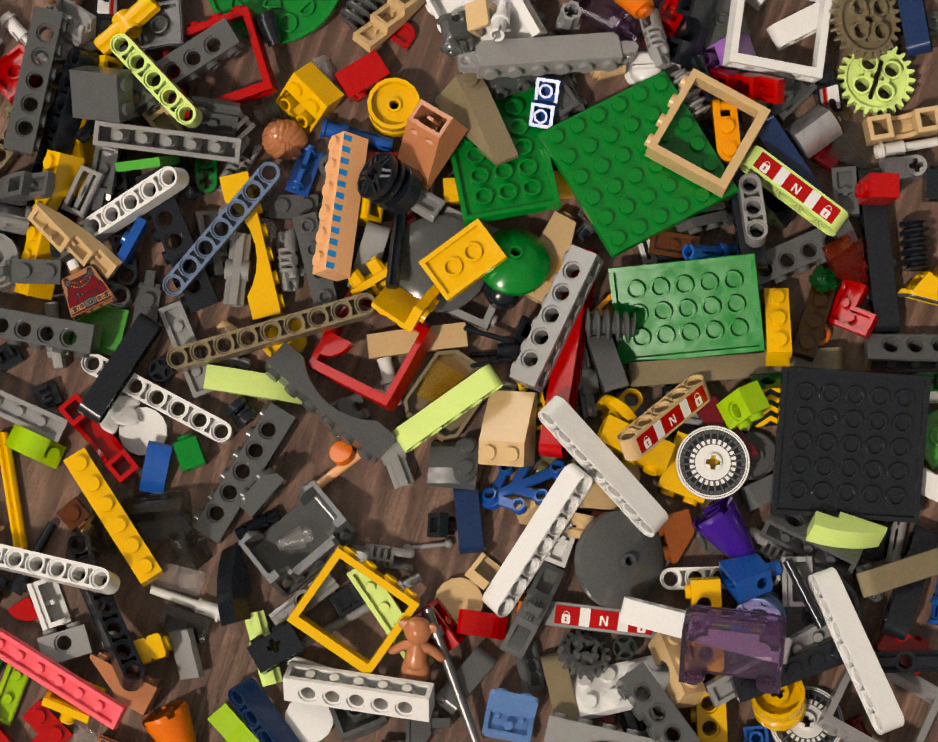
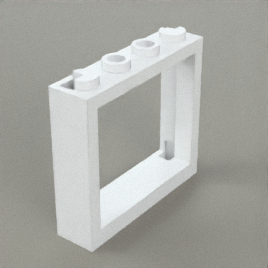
(771, 66)

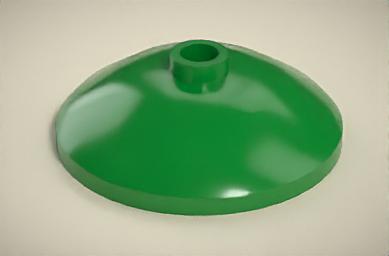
(523, 272)

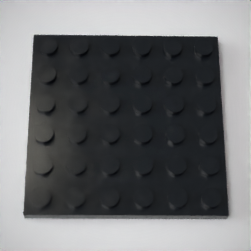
(850, 443)

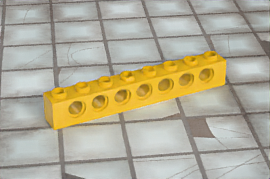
(696, 589)

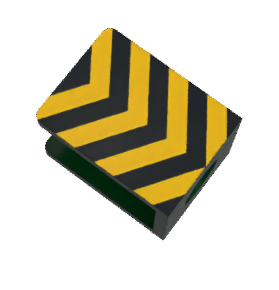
(771, 387)

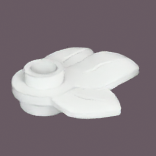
(121, 414)

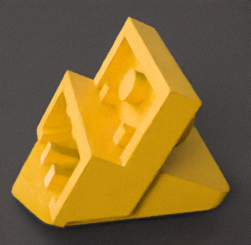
(922, 287)

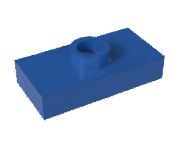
(131, 240)

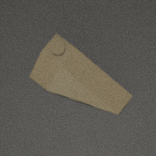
(473, 106)

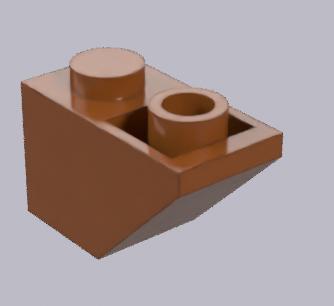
(676, 534)

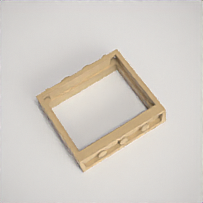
(686, 168)

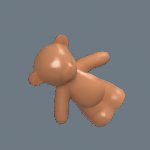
(416, 662)

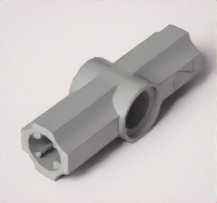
(237, 270)
(326, 588)

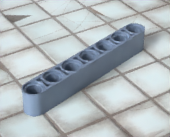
(211, 235)

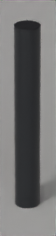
(804, 593)

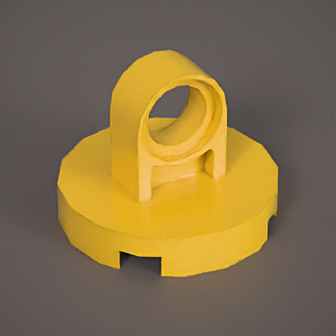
(618, 407)

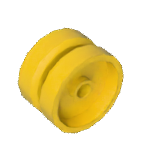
(385, 95)
(781, 710)

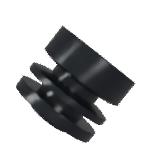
(390, 183)

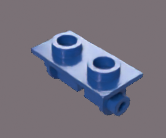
(304, 171)

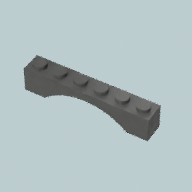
(366, 436)

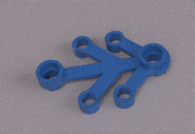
(518, 486)

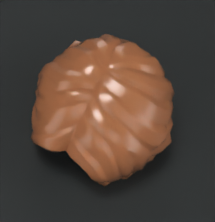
(284, 139)

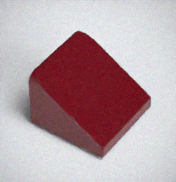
(825, 160)

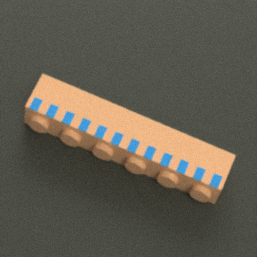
(339, 207)

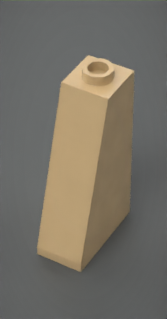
(558, 239)

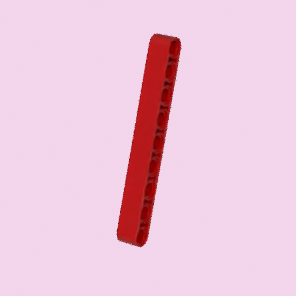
(566, 373)

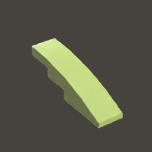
(246, 384)

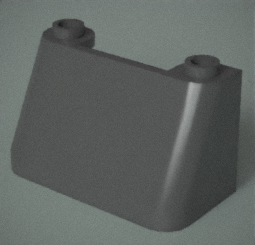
(293, 568)

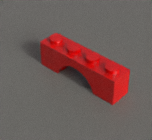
(105, 444)

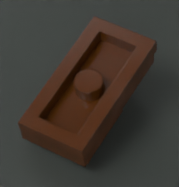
(671, 244)

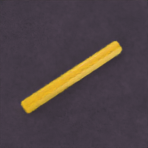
(12, 494)

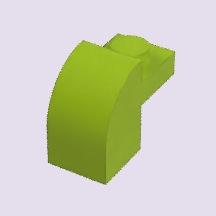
(35, 446)

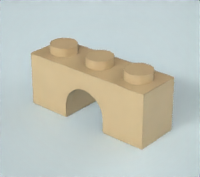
(889, 128)
(666, 651)

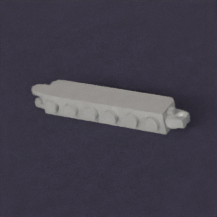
(547, 55)

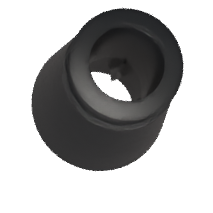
(269, 27)

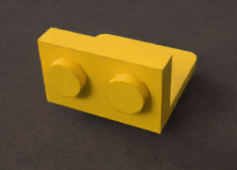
(404, 307)

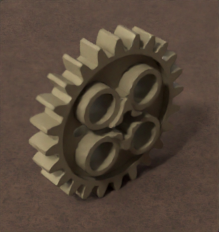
(865, 21)

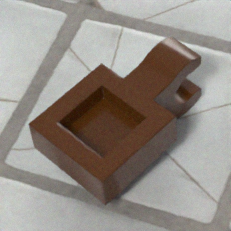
(74, 515)

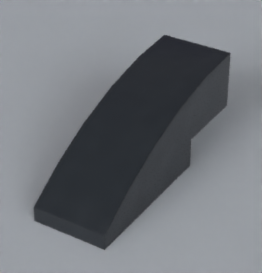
(232, 587)

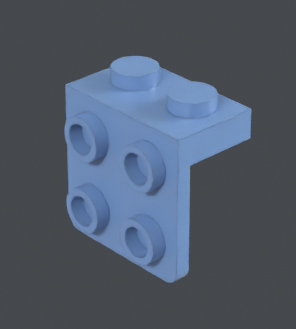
(509, 715)

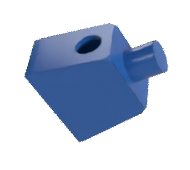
(748, 576)

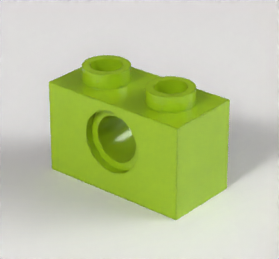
(743, 406)

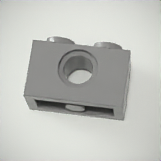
(81, 642)

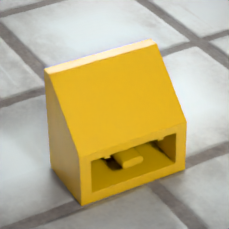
(309, 97)

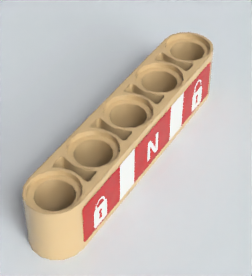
(664, 417)

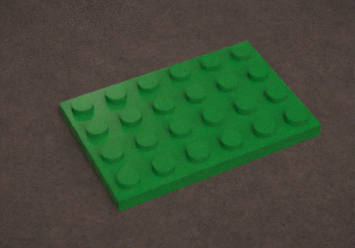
(511, 188)
(689, 307)

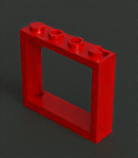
(252, 92)
(400, 382)

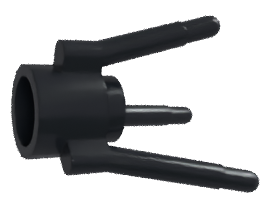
(504, 352)

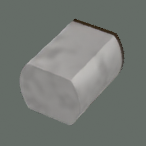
(814, 130)

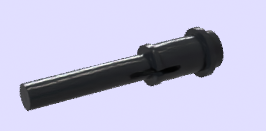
(20, 581)

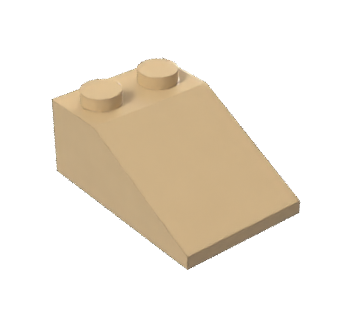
(509, 429)

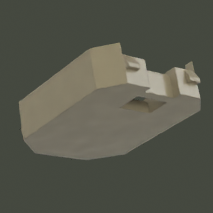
(414, 403)

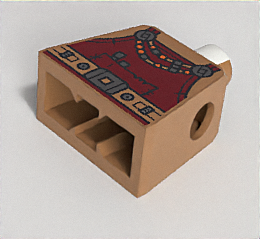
(85, 290)

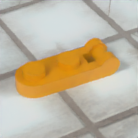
(726, 130)

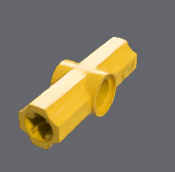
(127, 22)

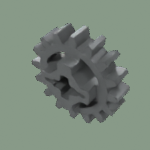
(583, 654)

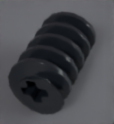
(914, 245)

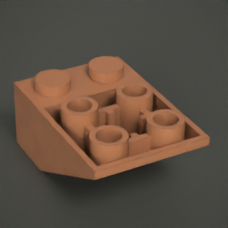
(429, 140)
(139, 700)

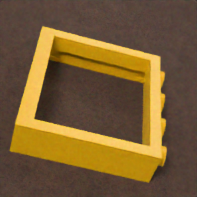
(327, 639)

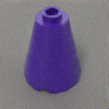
(725, 528)

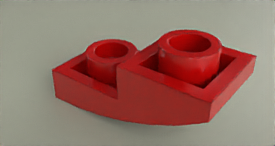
(481, 624)

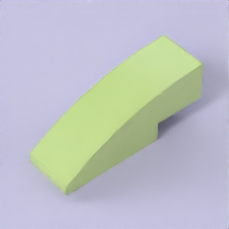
(844, 531)

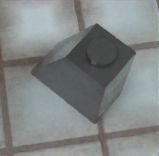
(607, 364)

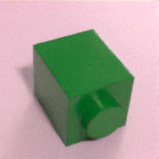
(189, 452)

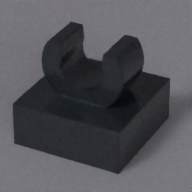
(9, 357)
(47, 395)
(438, 525)

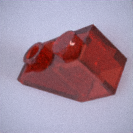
(845, 260)

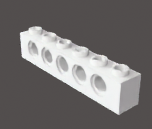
(359, 691)

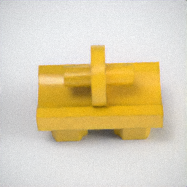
(378, 272)

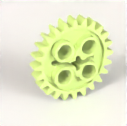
(895, 86)

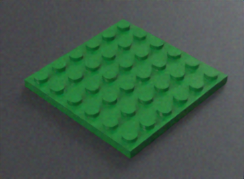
(612, 180)

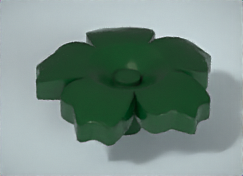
(823, 279)

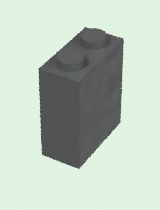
(102, 93)

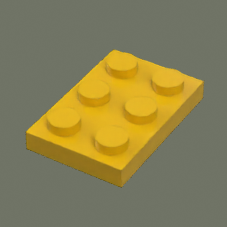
(463, 260)

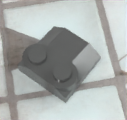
(453, 464)
(260, 495)
(356, 724)

